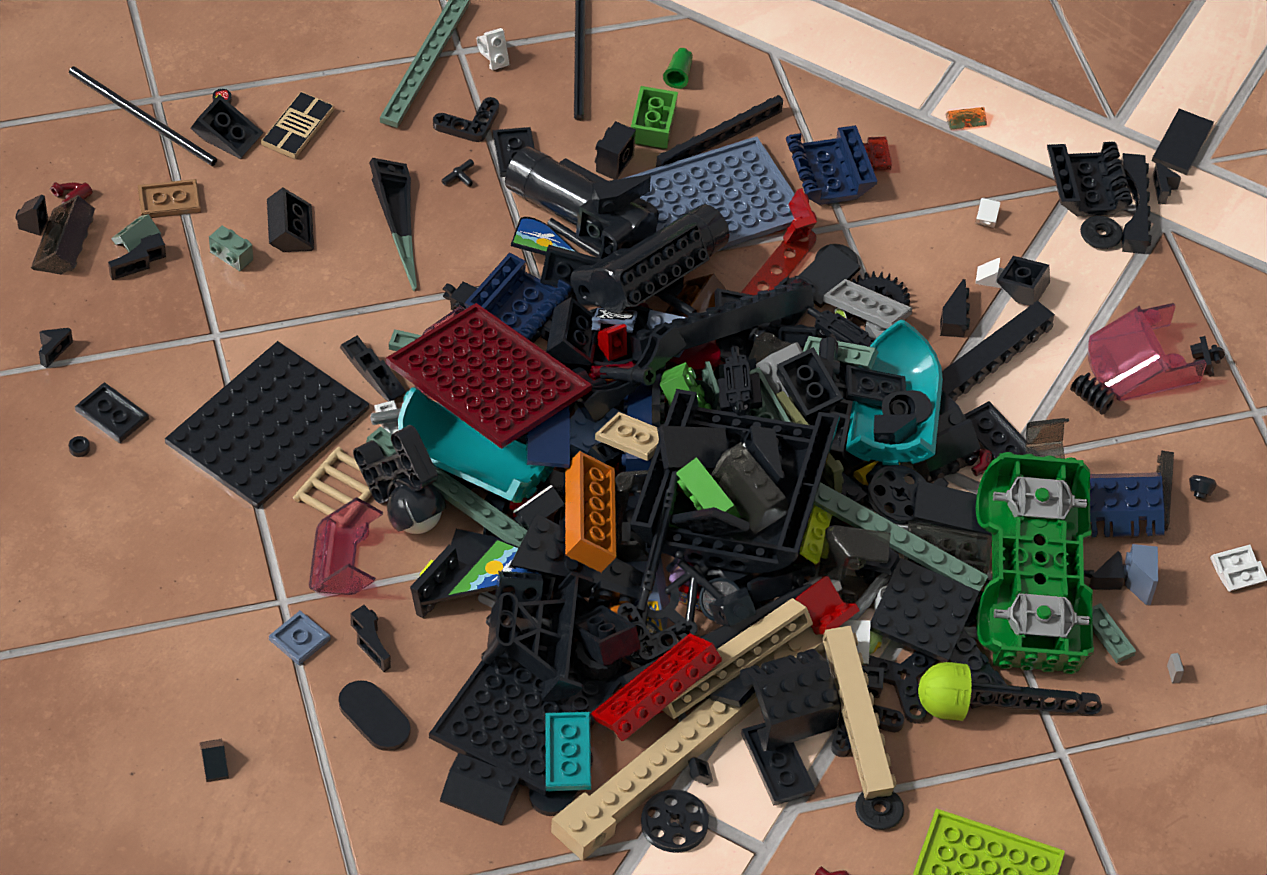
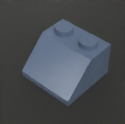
(1142, 571)

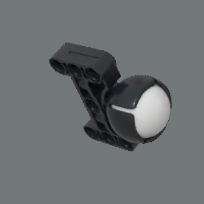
(403, 481)

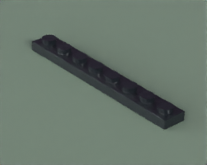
(722, 132)

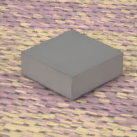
(1175, 668)

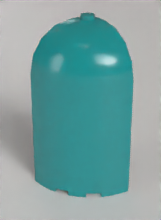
(906, 354)
(468, 453)

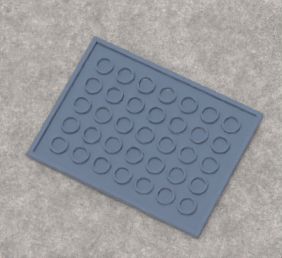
(734, 180)

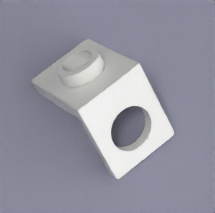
(987, 212)

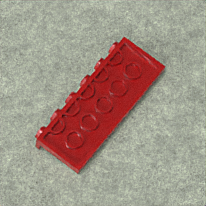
(657, 686)

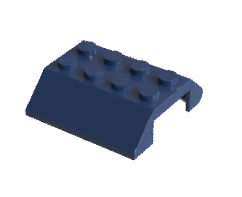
(834, 167)
(518, 296)
(1127, 499)

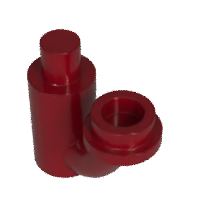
(82, 190)

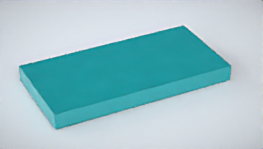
(568, 751)

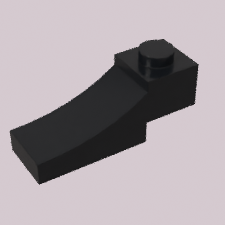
(139, 258)
(366, 624)

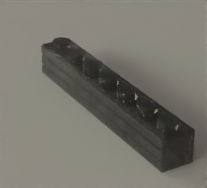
(1165, 467)

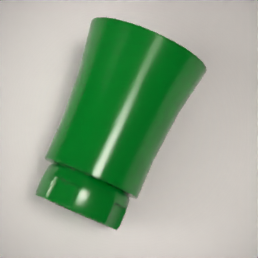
(678, 70)

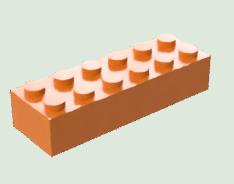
(590, 512)

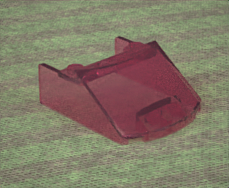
(1132, 360)

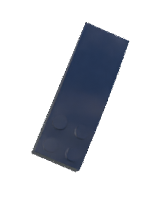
(550, 441)

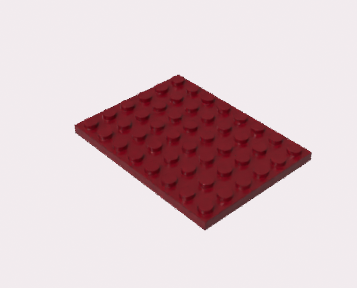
(488, 375)

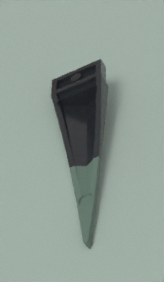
(393, 190)

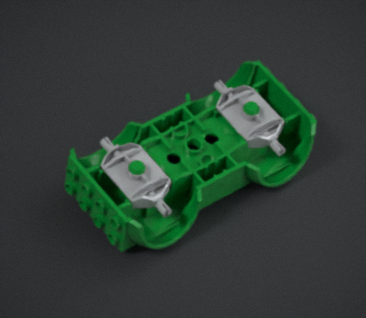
(1016, 617)

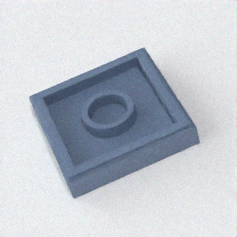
(299, 637)

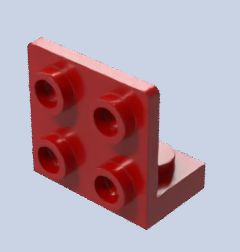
(803, 216)
(826, 606)

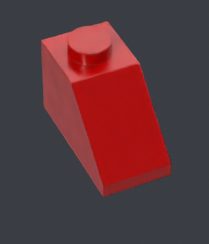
(613, 341)

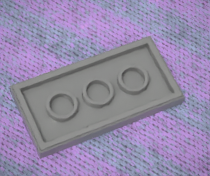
(867, 304)

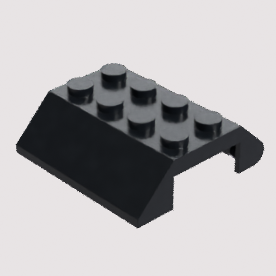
(1090, 181)
(794, 697)

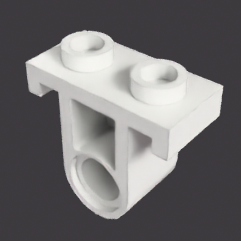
(494, 48)

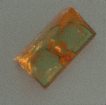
(966, 118)

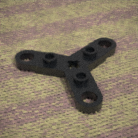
(907, 688)

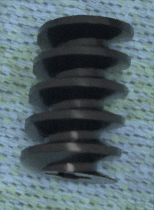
(1093, 393)

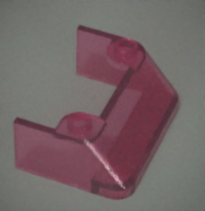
(336, 549)

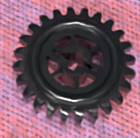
(884, 287)

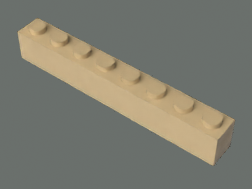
(745, 651)
(858, 712)

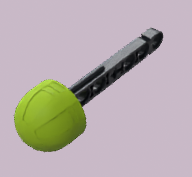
(948, 692)

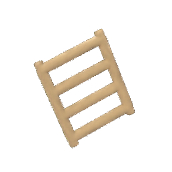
(326, 467)

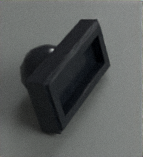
(796, 333)

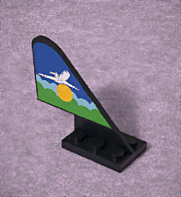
(559, 255)
(451, 578)

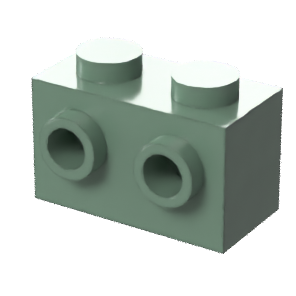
(231, 248)

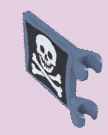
(625, 317)

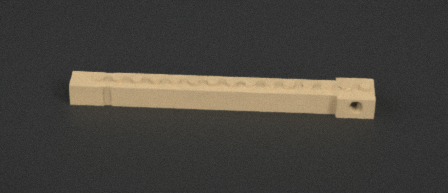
(593, 818)

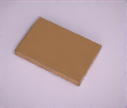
(169, 198)

